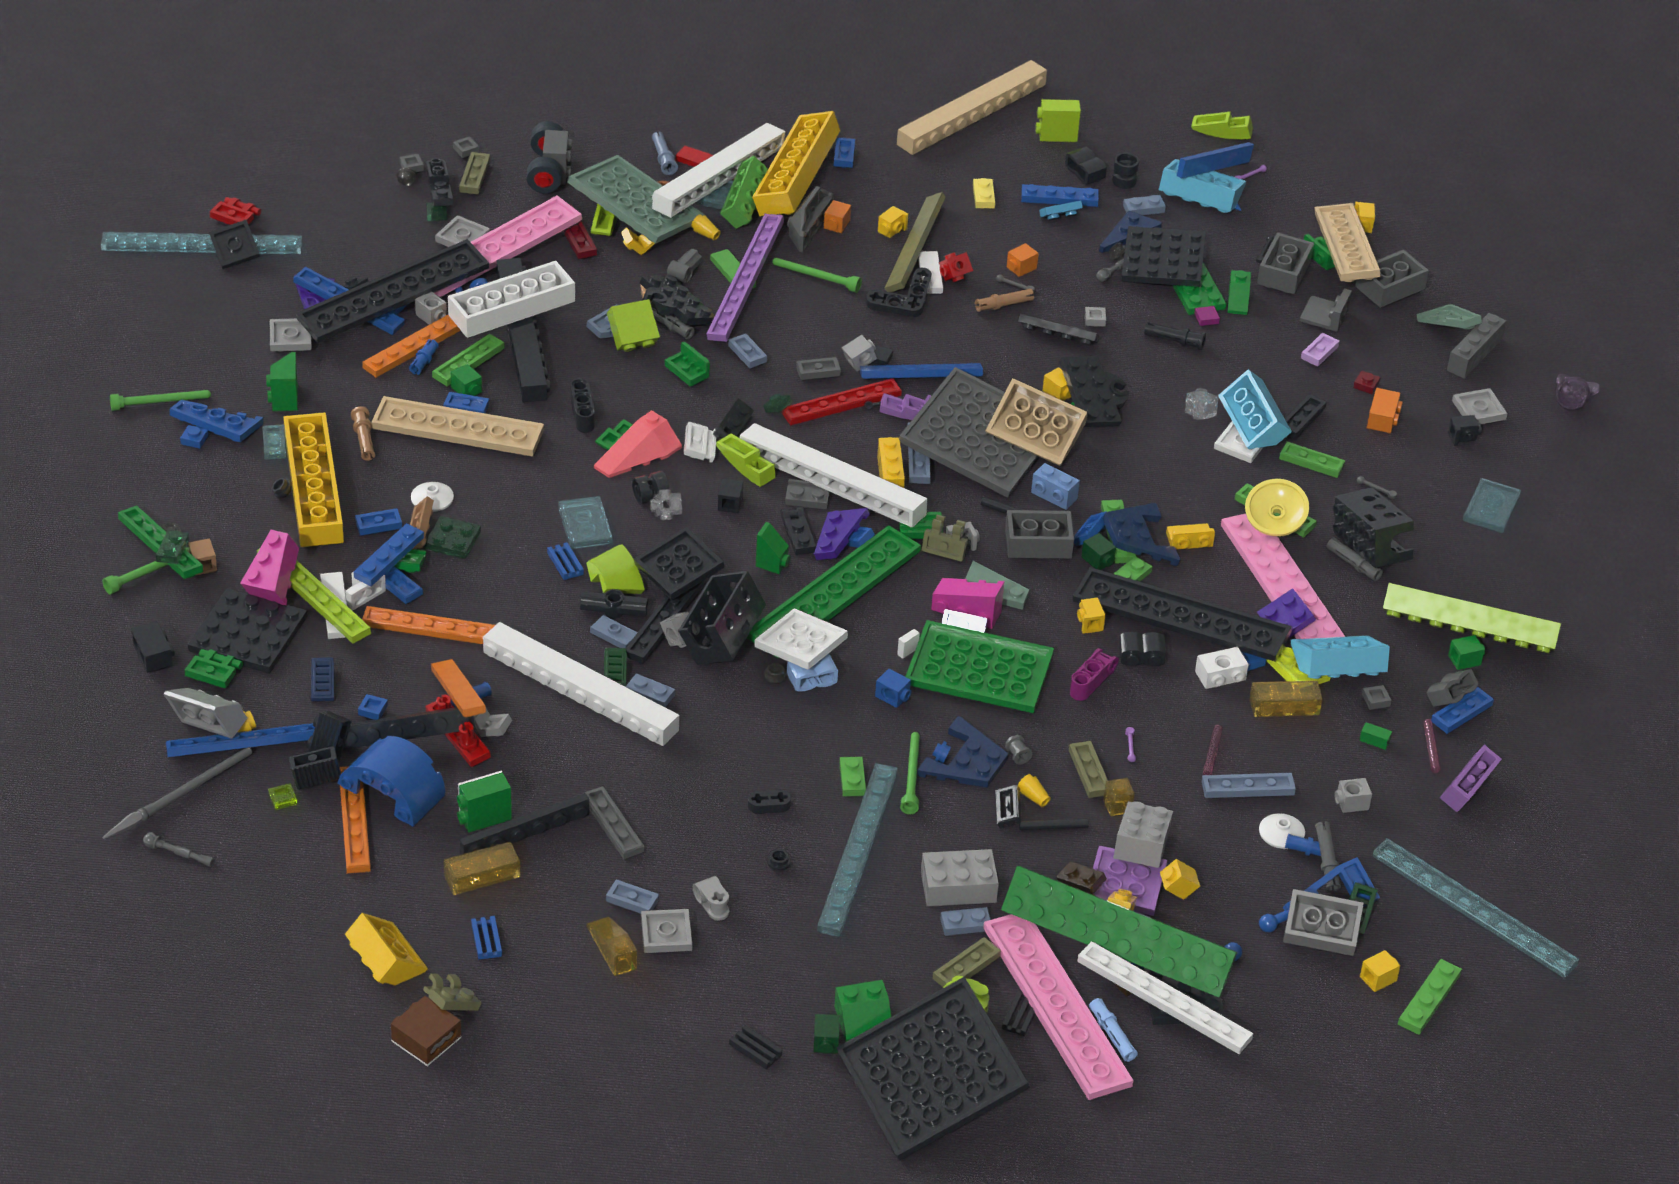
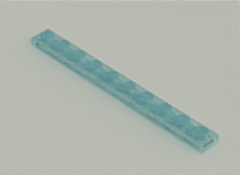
(192, 242)
(857, 850)
(1476, 908)

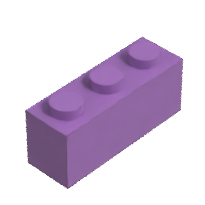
(1470, 778)

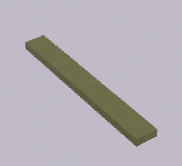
(915, 242)

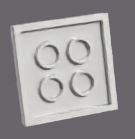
(801, 639)

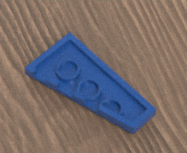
(216, 420)

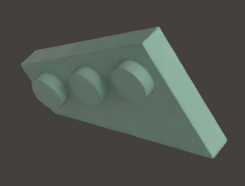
(1450, 316)
(1013, 594)

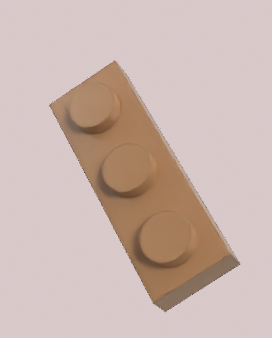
(421, 516)

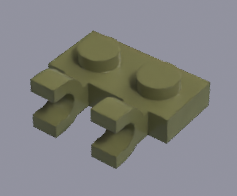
(943, 544)
(451, 997)

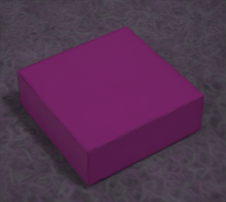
(1207, 315)

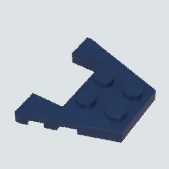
(1131, 533)
(975, 762)

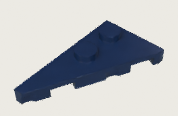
(1119, 233)

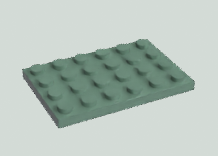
(628, 195)

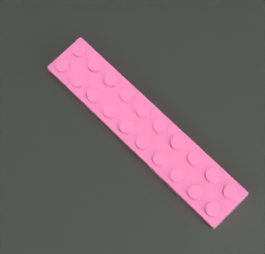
(521, 234)
(1278, 573)
(1058, 1006)

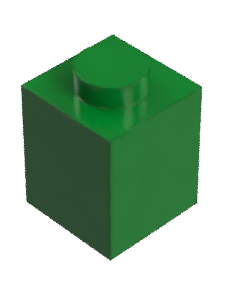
(466, 381)
(1466, 652)

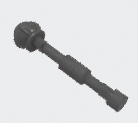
(1105, 273)
(153, 841)

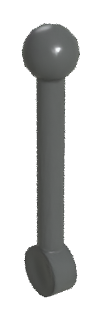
(1000, 278)
(1391, 494)

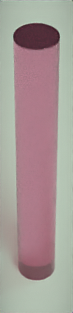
(1431, 745)
(1212, 751)

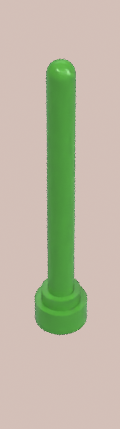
(852, 283)
(119, 401)
(113, 583)
(909, 801)

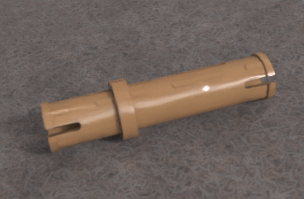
(997, 301)

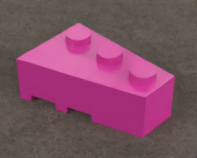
(272, 568)
(970, 598)

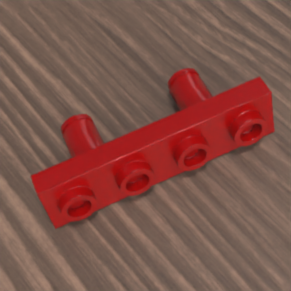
(465, 740)

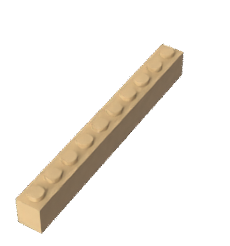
(971, 107)

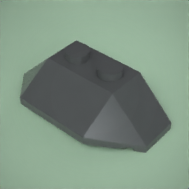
(809, 217)

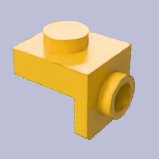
(637, 243)

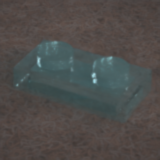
(274, 442)

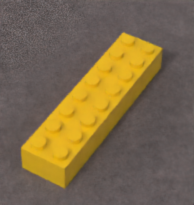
(796, 163)
(313, 480)

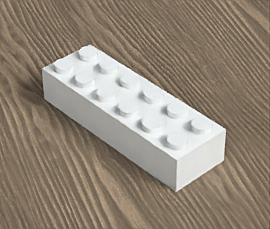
(511, 299)

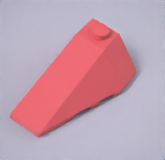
(644, 441)

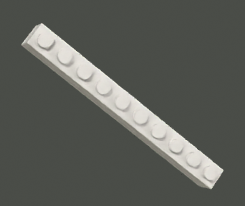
(716, 170)
(837, 476)
(581, 684)

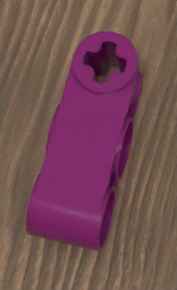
(1092, 674)

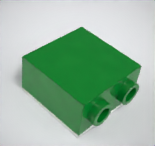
(484, 801)

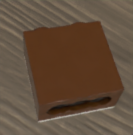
(425, 1030)

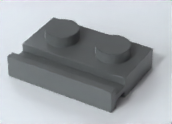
(806, 494)

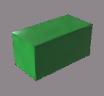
(1375, 736)

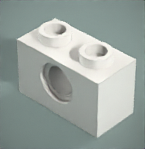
(1221, 667)

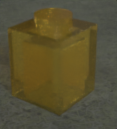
(1117, 795)

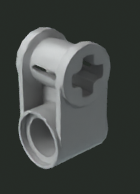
(712, 897)

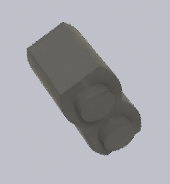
(1452, 688)

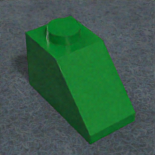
(1239, 292)
(771, 550)

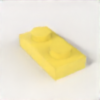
(983, 193)

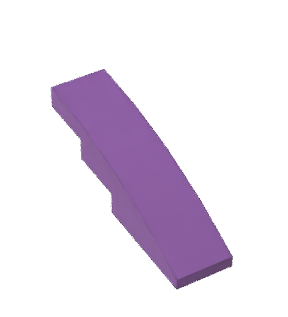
(902, 408)

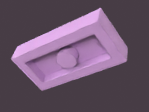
(1320, 349)

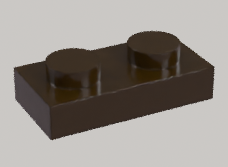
(1081, 877)

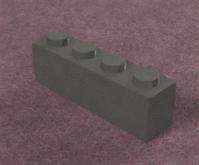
(1476, 345)

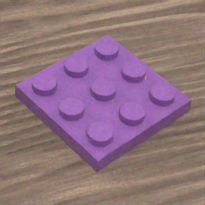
(1138, 878)

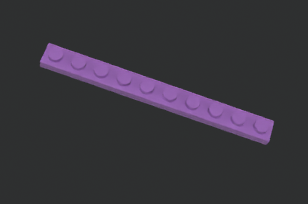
(745, 278)

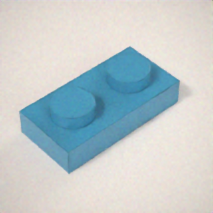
(1053, 211)

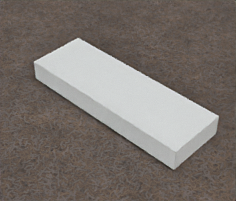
(930, 260)

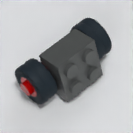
(554, 166)

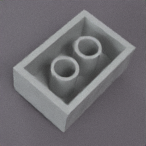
(1143, 834)
(959, 877)
(1323, 922)

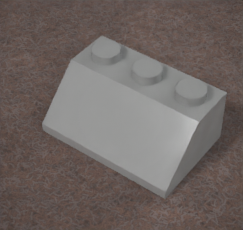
(207, 711)

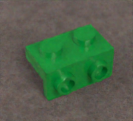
(1320, 252)
(689, 365)

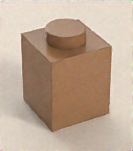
(205, 554)

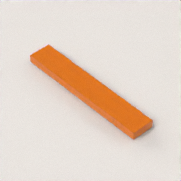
(426, 625)
(458, 688)
(355, 829)

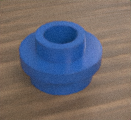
(941, 752)

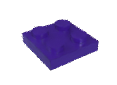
(1288, 610)

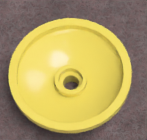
(1277, 497)

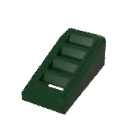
(613, 658)
(1366, 890)

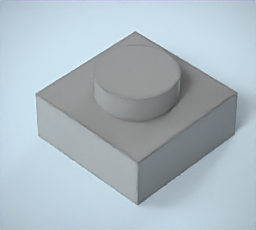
(1095, 316)

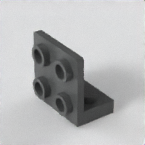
(1326, 312)

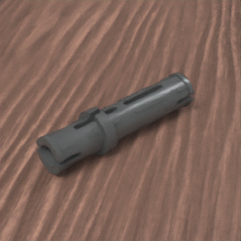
(670, 321)
(1354, 559)
(1327, 853)

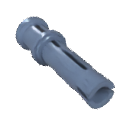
(665, 157)

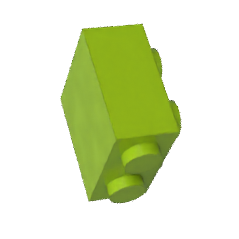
(1058, 120)
(633, 325)

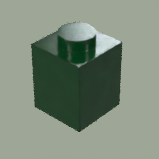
(1098, 552)
(826, 1033)

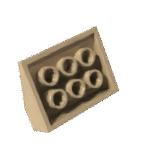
(1037, 422)

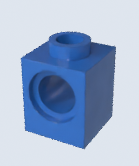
(893, 688)

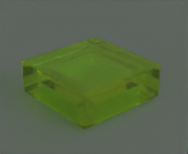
(282, 796)

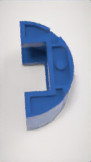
(400, 772)

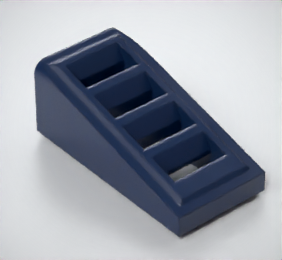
(322, 679)

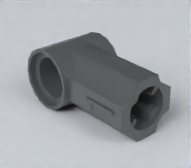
(684, 266)

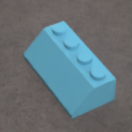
(1206, 188)
(1254, 412)
(1340, 656)

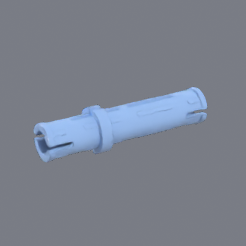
(1108, 1022)

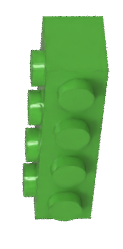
(739, 202)

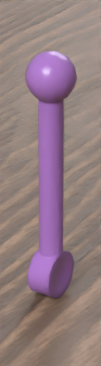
(1263, 168)
(1130, 732)

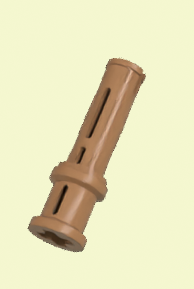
(362, 427)

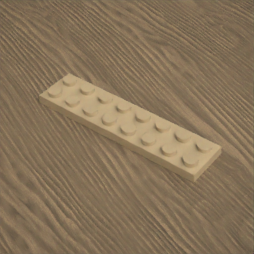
(1347, 242)
(457, 426)

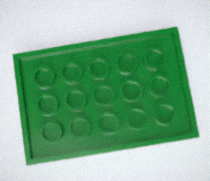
(979, 666)

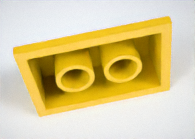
(384, 950)

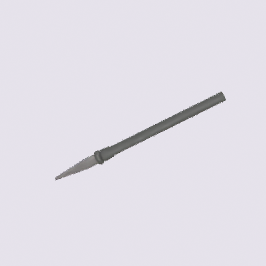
(147, 811)

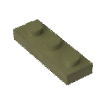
(474, 173)
(1088, 768)
(968, 962)

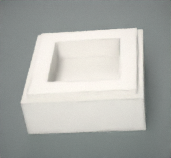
(908, 643)

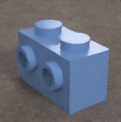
(1055, 486)

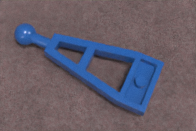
(1349, 873)

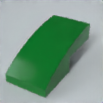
(611, 436)

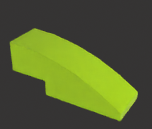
(1223, 125)
(603, 222)
(747, 459)

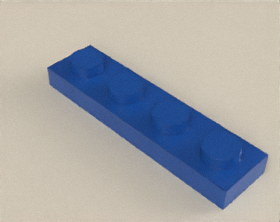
(1059, 195)
(388, 554)

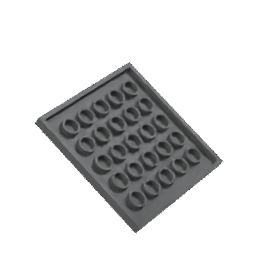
(953, 433)

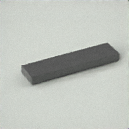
(614, 823)

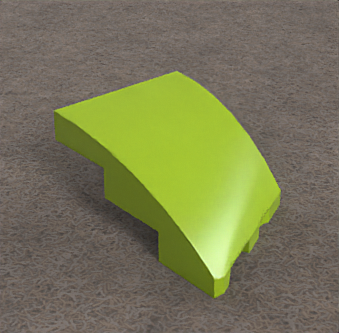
(616, 571)

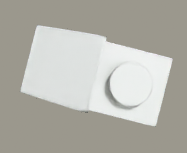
(361, 593)

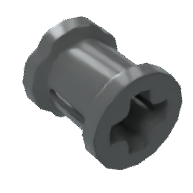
(1020, 752)

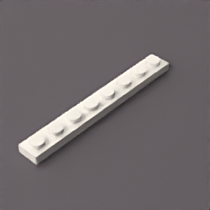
(1165, 997)

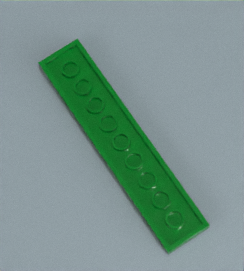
(846, 579)
(1119, 931)

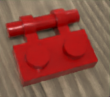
(234, 211)

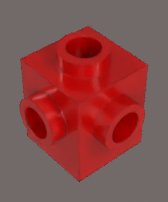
(955, 266)

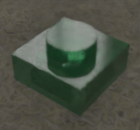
(436, 213)
(777, 403)

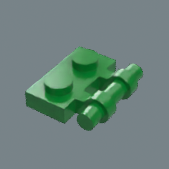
(213, 668)

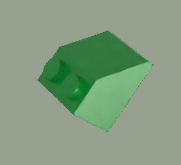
(283, 384)
(861, 1007)

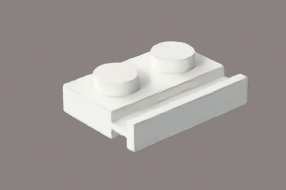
(699, 442)

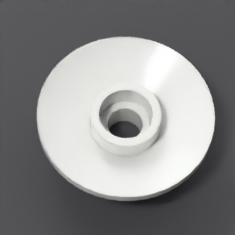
(439, 492)
(1276, 827)

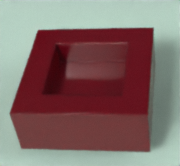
(1366, 382)

